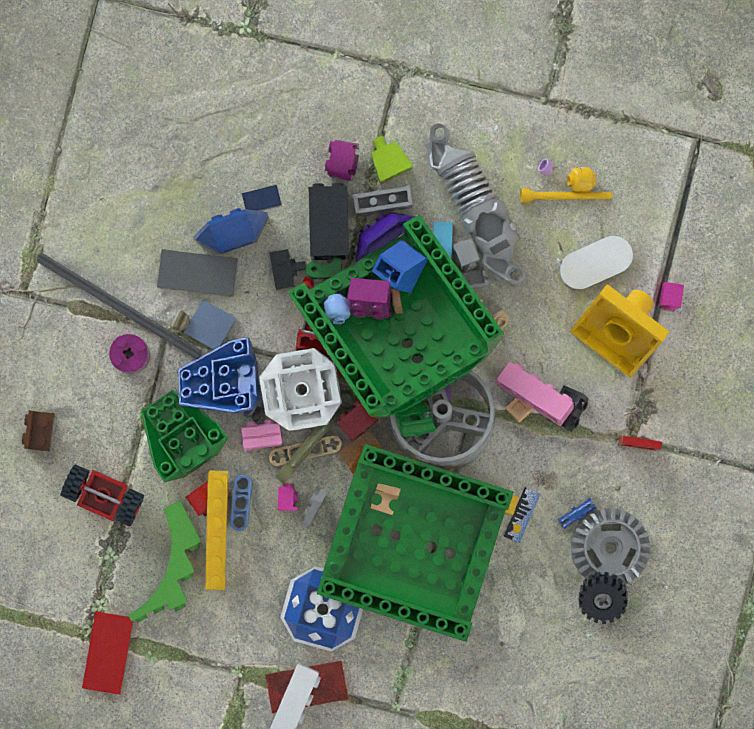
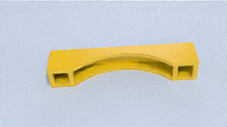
(216, 530)

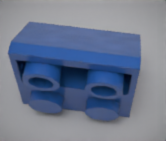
(400, 266)

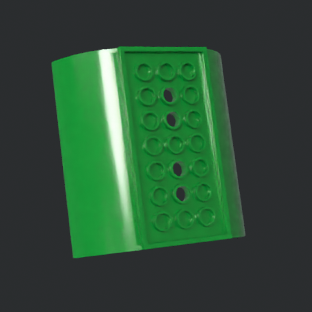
(438, 317)
(401, 575)

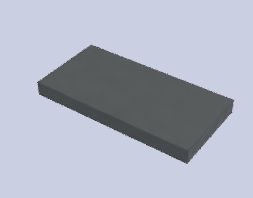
(197, 273)

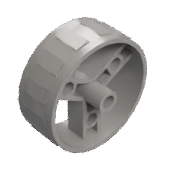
(442, 419)

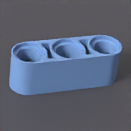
(241, 493)

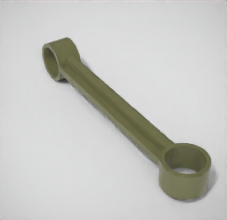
(311, 441)

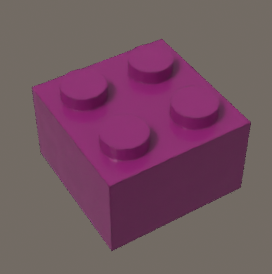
(370, 298)

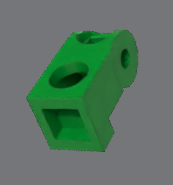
(325, 270)

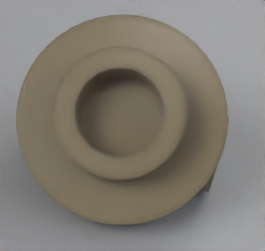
(180, 321)

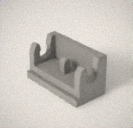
(476, 278)

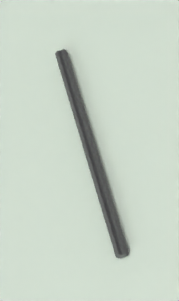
(119, 306)

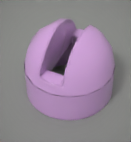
(546, 167)

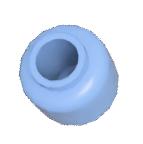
(337, 308)

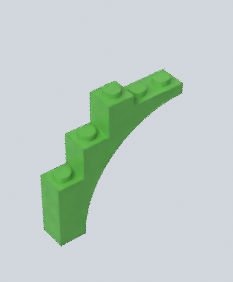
(169, 591)

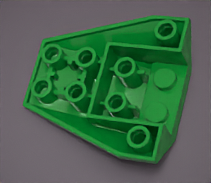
(180, 437)

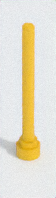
(528, 195)

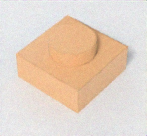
(518, 409)

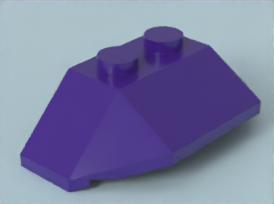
(381, 233)

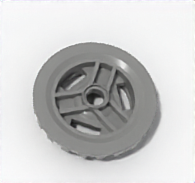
(631, 535)

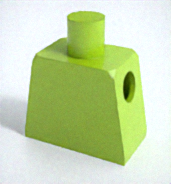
(389, 160)

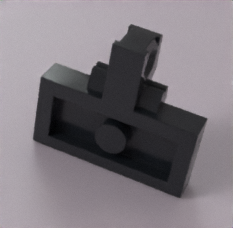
(284, 269)

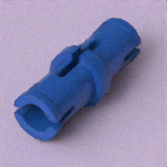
(577, 513)

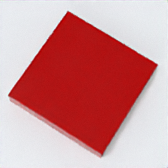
(640, 443)

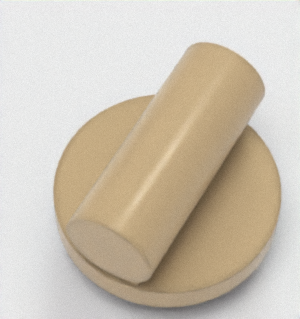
(501, 318)

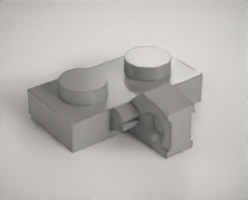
(316, 501)

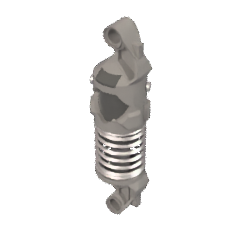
(481, 210)

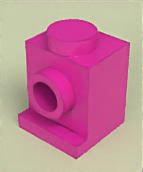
(287, 497)

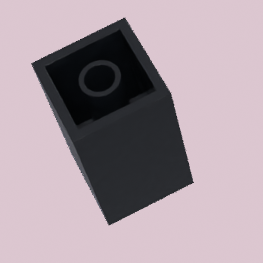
(328, 222)

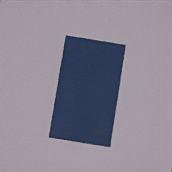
(261, 198)

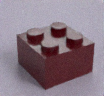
(356, 421)

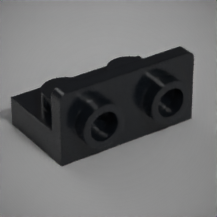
(580, 404)

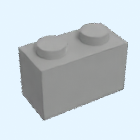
(465, 255)

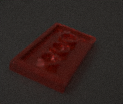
(330, 688)

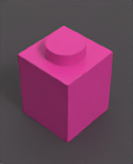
(671, 296)

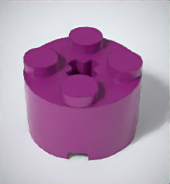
(342, 160)
(124, 344)

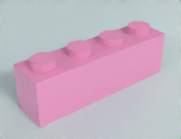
(535, 393)

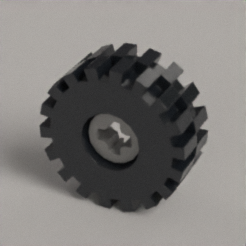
(599, 587)

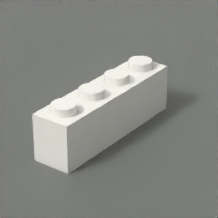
(296, 697)

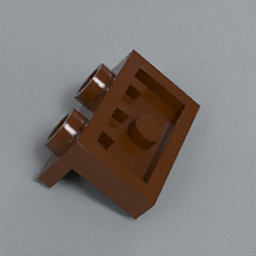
(38, 431)

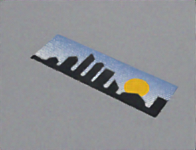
(522, 515)

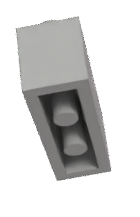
(382, 201)

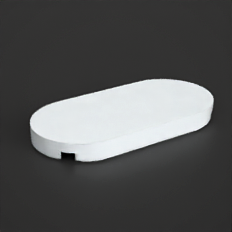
(596, 262)

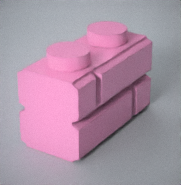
(262, 435)

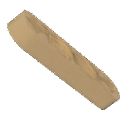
(329, 450)

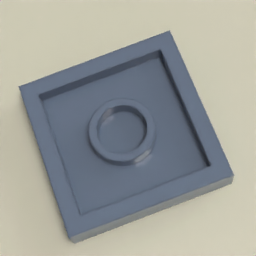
(210, 325)

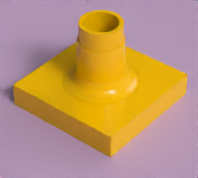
(620, 329)

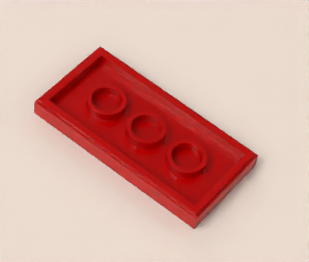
(107, 653)

